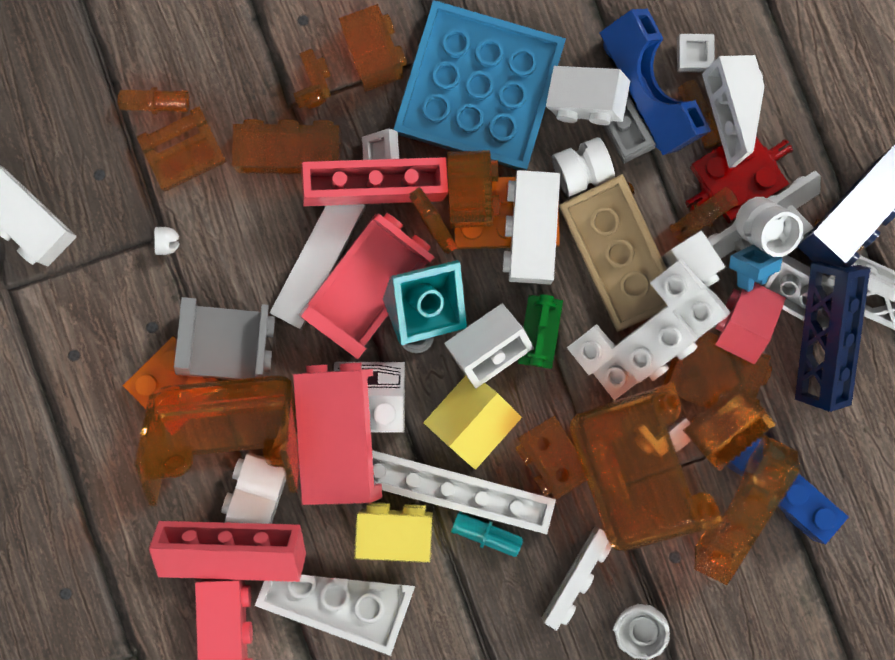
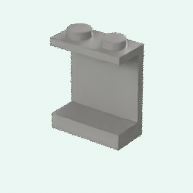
(222, 342)

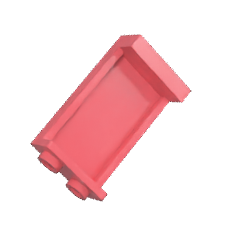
(350, 299)
(335, 435)

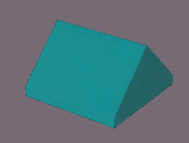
(426, 302)

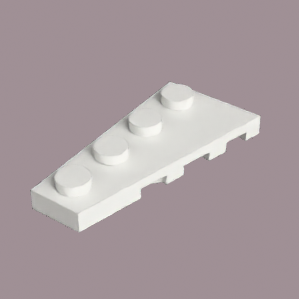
(343, 607)

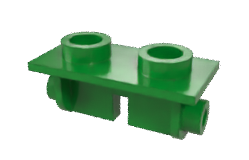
(542, 328)

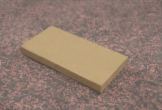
(617, 250)

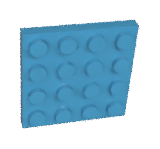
(479, 85)

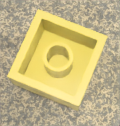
(394, 533)

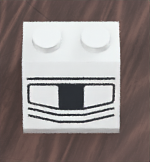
(385, 395)

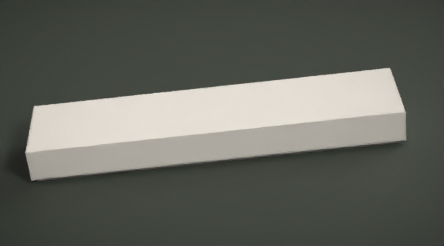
(316, 260)

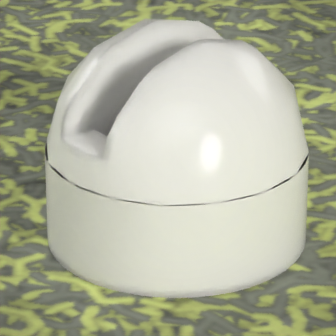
(165, 240)

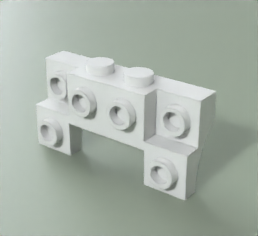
(669, 333)

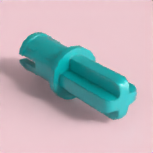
(487, 534)

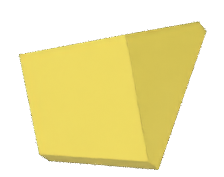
(472, 421)

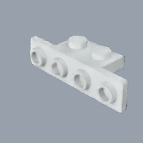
(798, 193)

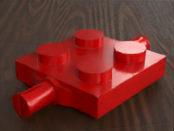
(752, 178)

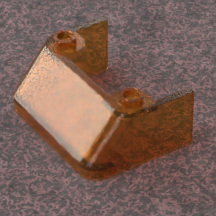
(217, 419)

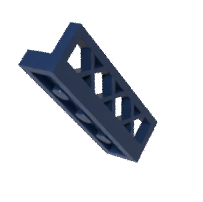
(838, 340)

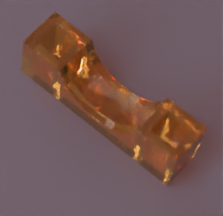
(761, 490)

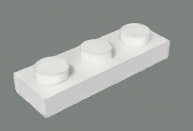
(577, 579)

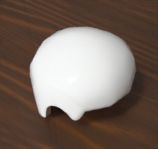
(642, 631)

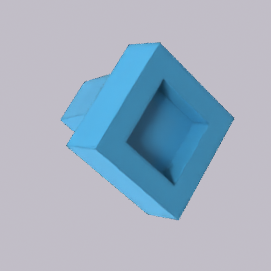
(753, 266)

